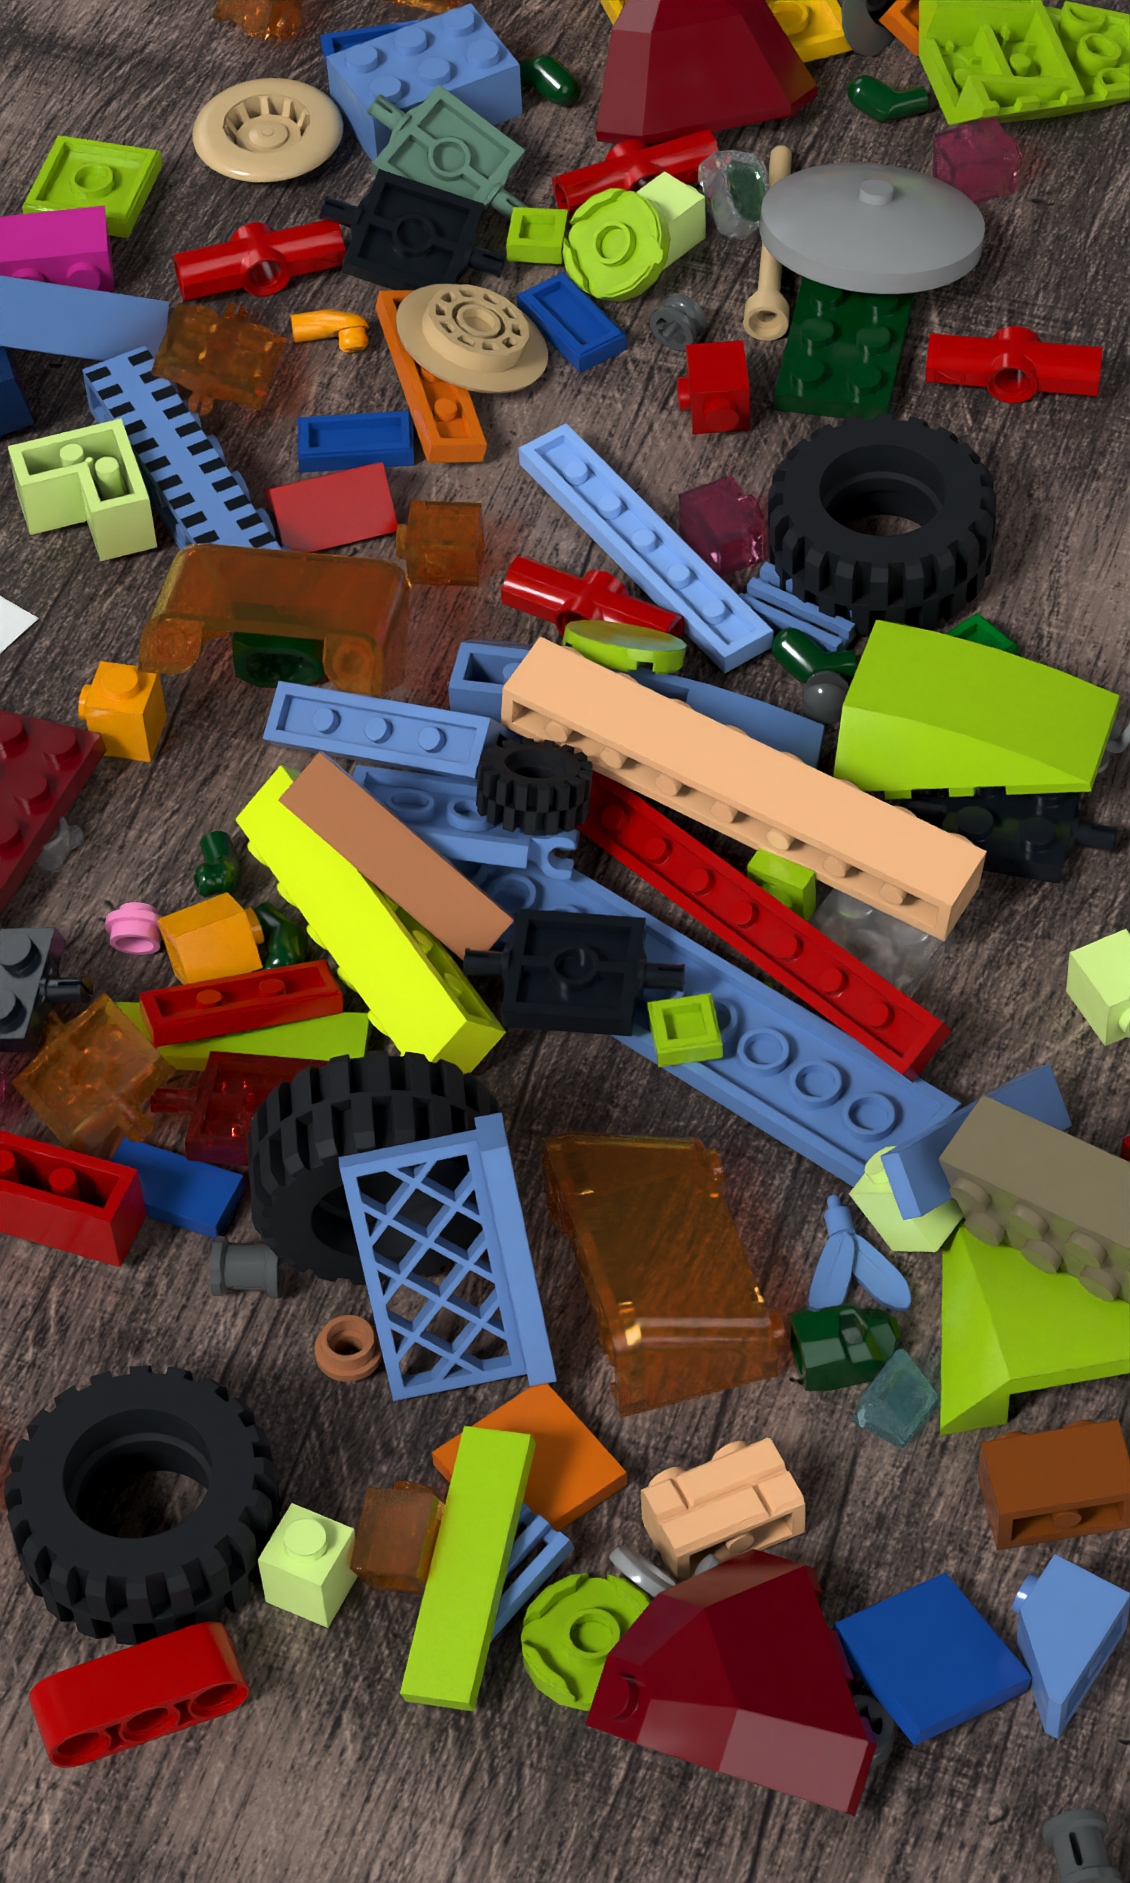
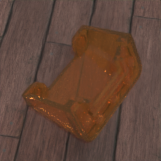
(344, 600)
(660, 1265)

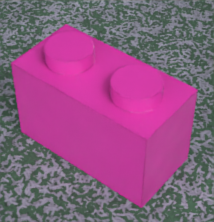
(58, 248)

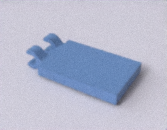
(447, 818)

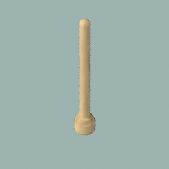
(767, 310)

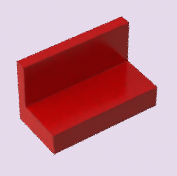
(333, 508)

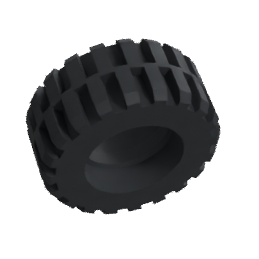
(892, 471)
(350, 1111)
(127, 1429)

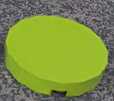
(616, 245)
(625, 645)
(573, 1631)

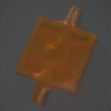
(218, 356)
(93, 1076)

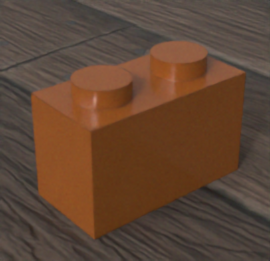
(1055, 1483)

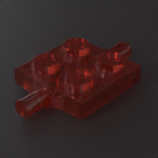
(226, 1101)

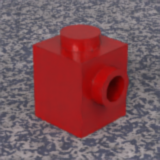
(715, 387)

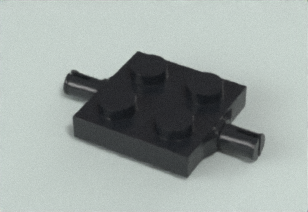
(411, 235)
(1020, 832)
(574, 972)
(33, 985)

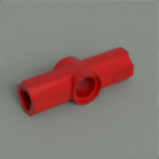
(633, 166)
(259, 259)
(1013, 364)
(567, 598)

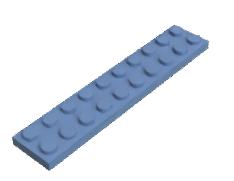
(778, 1060)

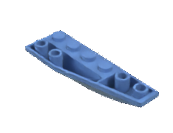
(487, 665)

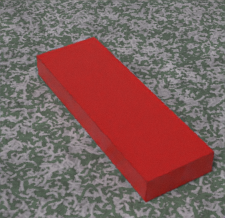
(240, 1002)

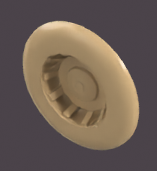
(267, 130)
(471, 338)

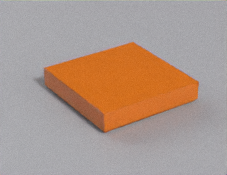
(569, 1464)

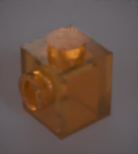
(442, 543)
(397, 1537)

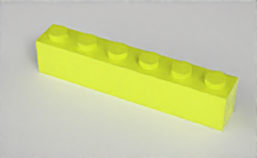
(380, 949)

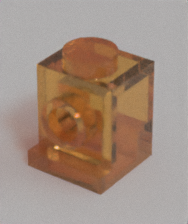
(261, 17)

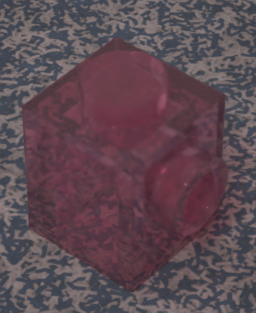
(977, 160)
(722, 525)

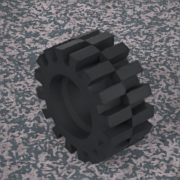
(534, 786)

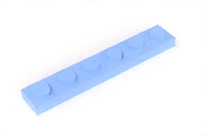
(645, 547)

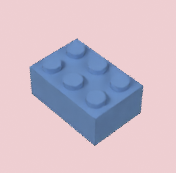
(408, 64)

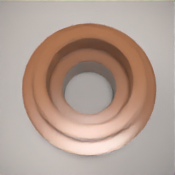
(343, 1334)

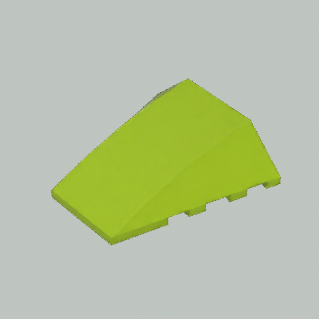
(1023, 58)
(967, 718)
(1017, 1332)

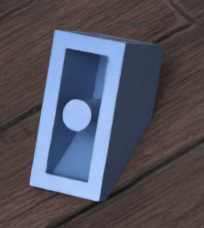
(1066, 1635)

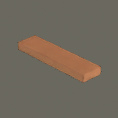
(395, 857)

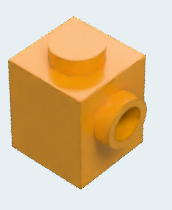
(124, 709)
(212, 940)

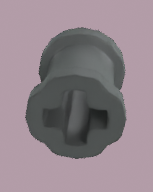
(245, 1268)
(1080, 1855)

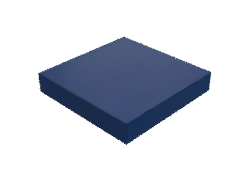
(931, 1658)

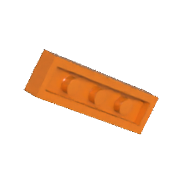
(439, 410)

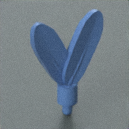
(850, 1256)

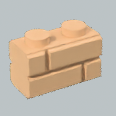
(722, 1507)

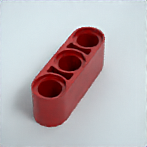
(138, 1694)

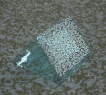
(896, 1401)

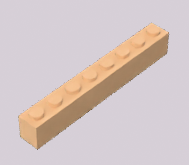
(744, 788)

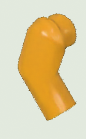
(331, 323)

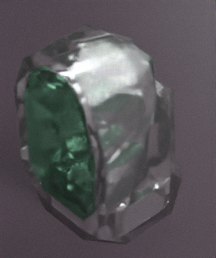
(734, 191)

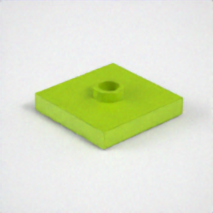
(96, 174)

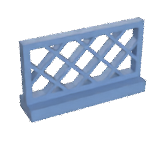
(508, 1252)

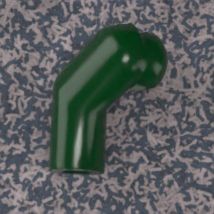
(550, 79)
(884, 102)
(804, 658)
(221, 868)
(285, 940)

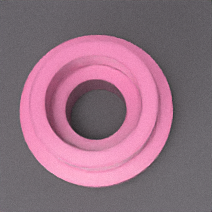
(134, 929)

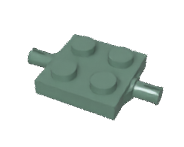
(449, 149)

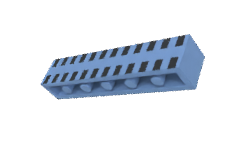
(176, 460)

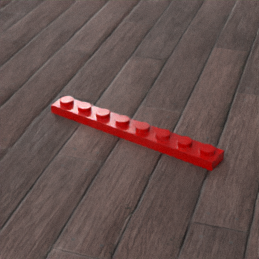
(763, 929)

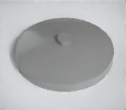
(872, 228)

